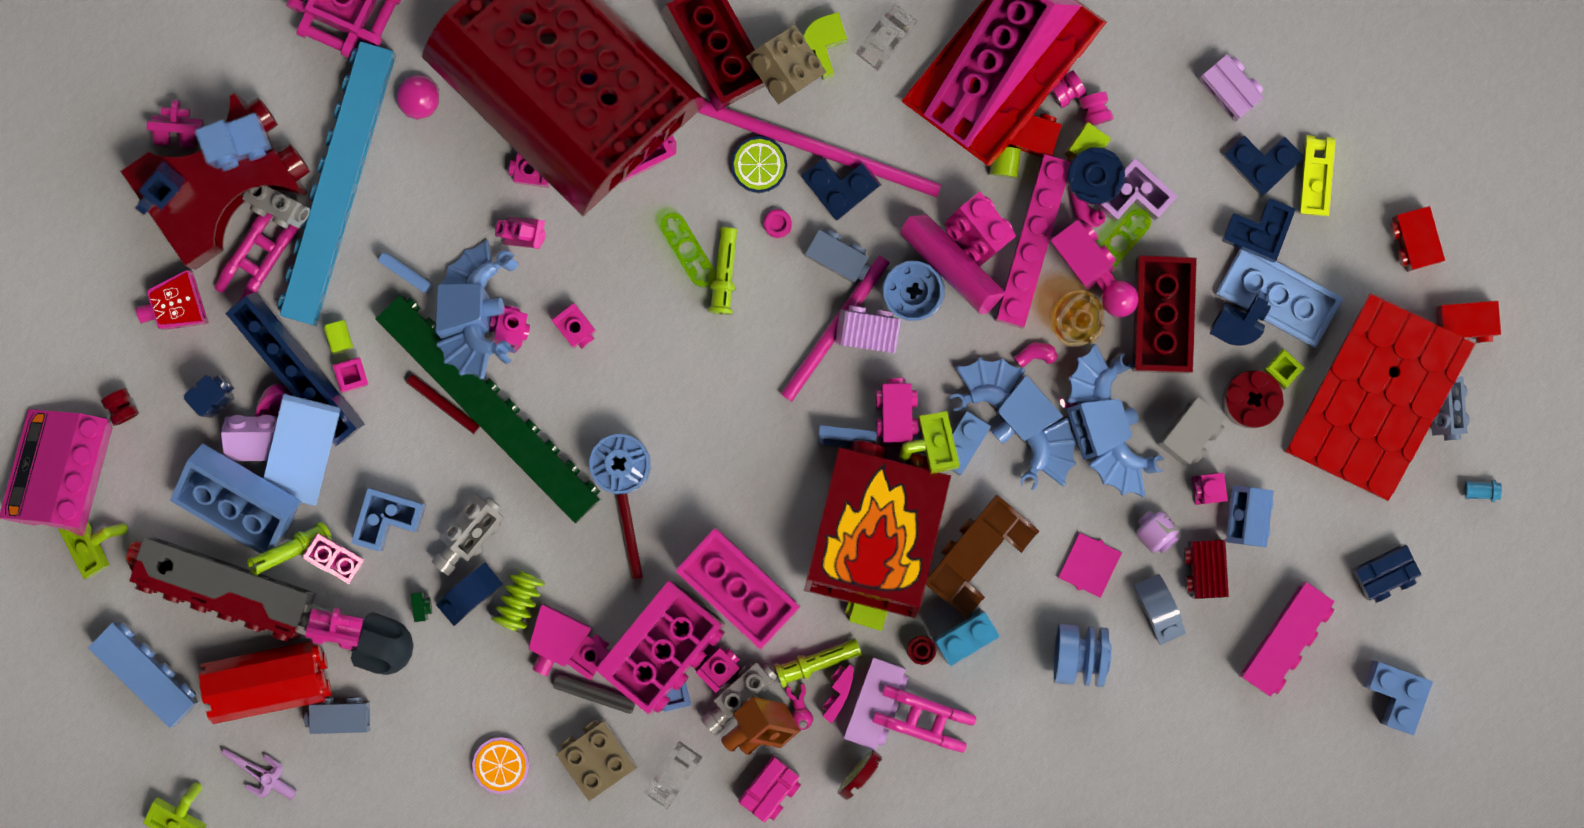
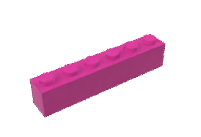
(1033, 241)

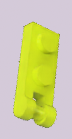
(1317, 176)

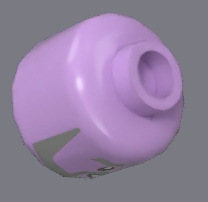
(1157, 531)

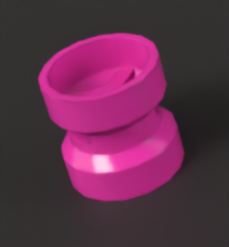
(1068, 89)
(1096, 110)

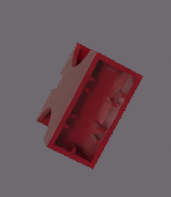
(209, 197)

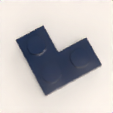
(1263, 170)
(840, 194)
(1261, 238)

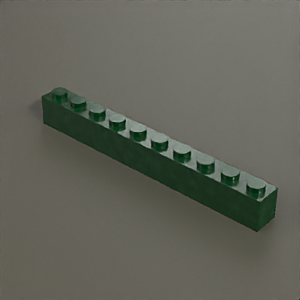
(491, 412)

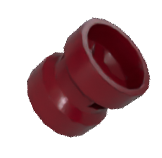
(116, 401)
(921, 650)

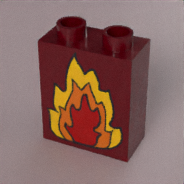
(878, 530)

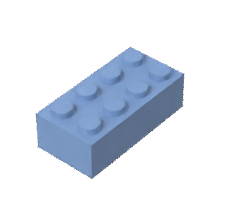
(235, 500)

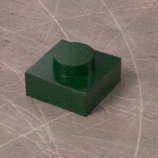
(421, 606)

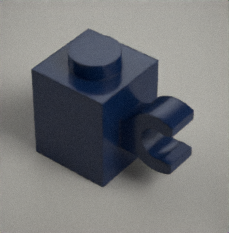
(159, 188)

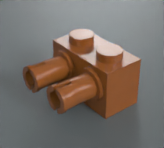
(761, 723)

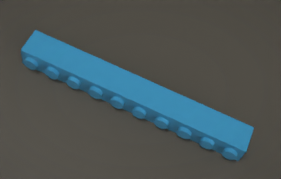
(337, 183)

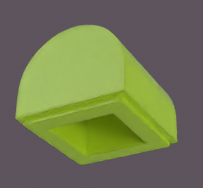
(1007, 164)
(338, 337)
(1284, 368)

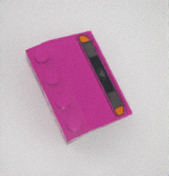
(56, 470)

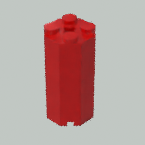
(264, 682)

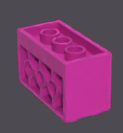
(738, 588)
(641, 645)

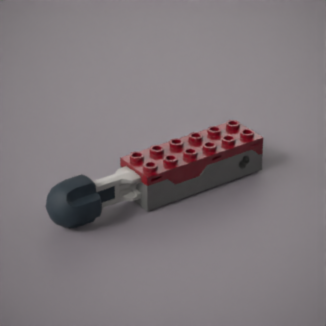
(257, 600)

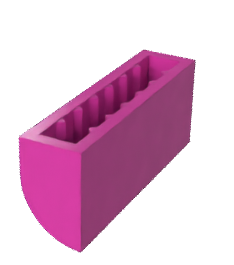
(952, 263)

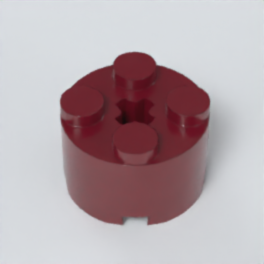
(1236, 395)

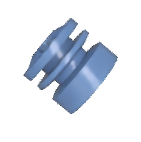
(901, 301)
(637, 465)
(1081, 655)

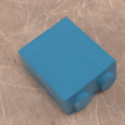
(966, 637)

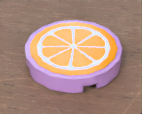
(500, 765)

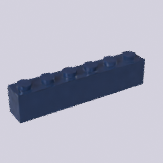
(291, 361)

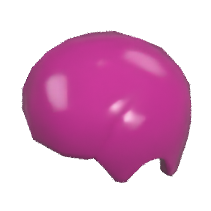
(418, 96)

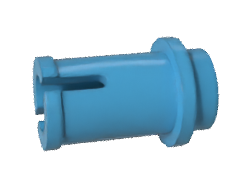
(1483, 490)

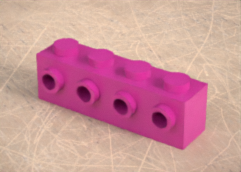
(1287, 638)

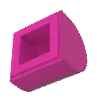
(350, 375)

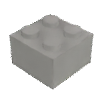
(1191, 432)

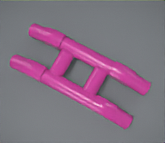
(238, 259)
(917, 705)

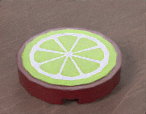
(860, 774)

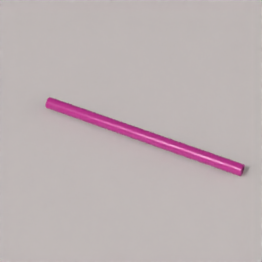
(821, 149)

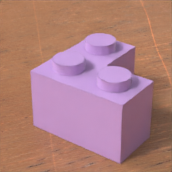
(1141, 188)

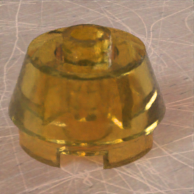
(1077, 318)

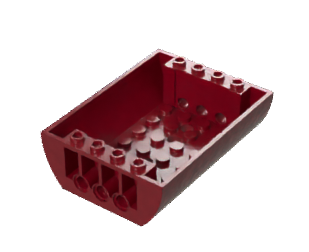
(537, 95)

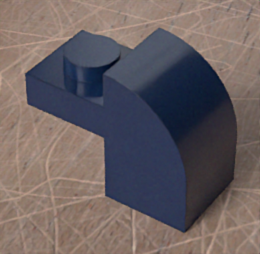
(1240, 328)
(469, 594)

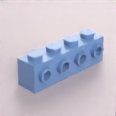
(143, 674)

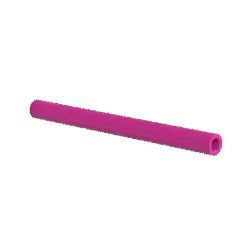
(829, 336)

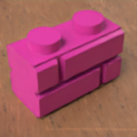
(769, 789)

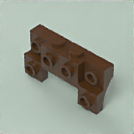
(973, 549)

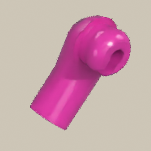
(1086, 213)
(1036, 351)

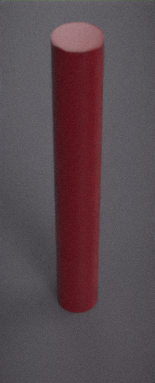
(443, 404)
(629, 536)

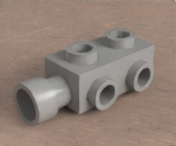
(283, 208)
(468, 532)
(742, 690)

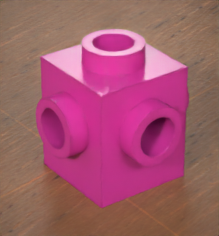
(509, 327)

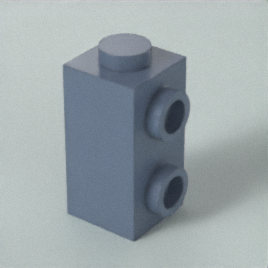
(838, 257)
(338, 717)

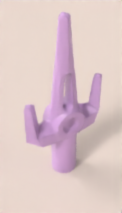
(268, 779)

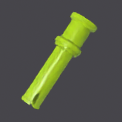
(722, 285)
(287, 550)
(804, 666)

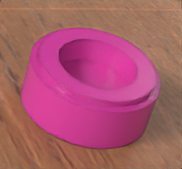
(777, 223)

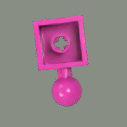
(1094, 267)

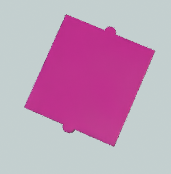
(1089, 565)

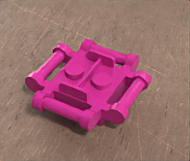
(345, 16)

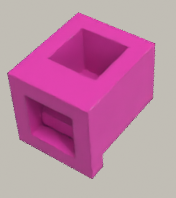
(520, 177)
(569, 316)
(1209, 488)
(581, 664)
(710, 676)

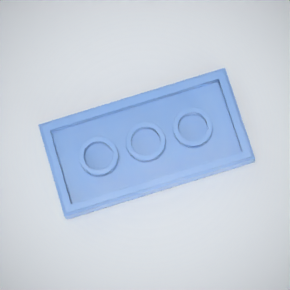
(1295, 302)
(301, 447)

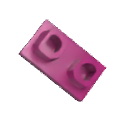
(163, 125)
(521, 232)
(334, 627)

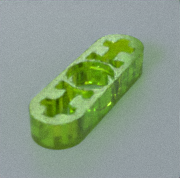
(1138, 232)
(670, 235)

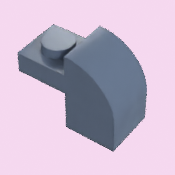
(1160, 609)

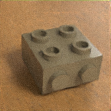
(786, 64)
(595, 759)

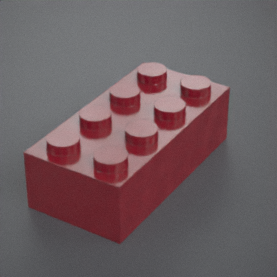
(715, 48)
(1164, 314)

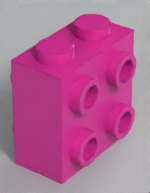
(979, 228)
(896, 402)

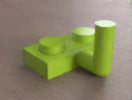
(936, 442)
(87, 550)
(168, 816)

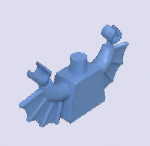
(466, 311)
(1023, 413)
(1104, 424)

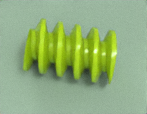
(518, 600)

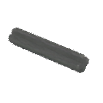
(593, 693)

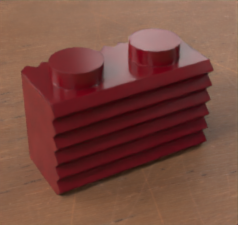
(1207, 569)

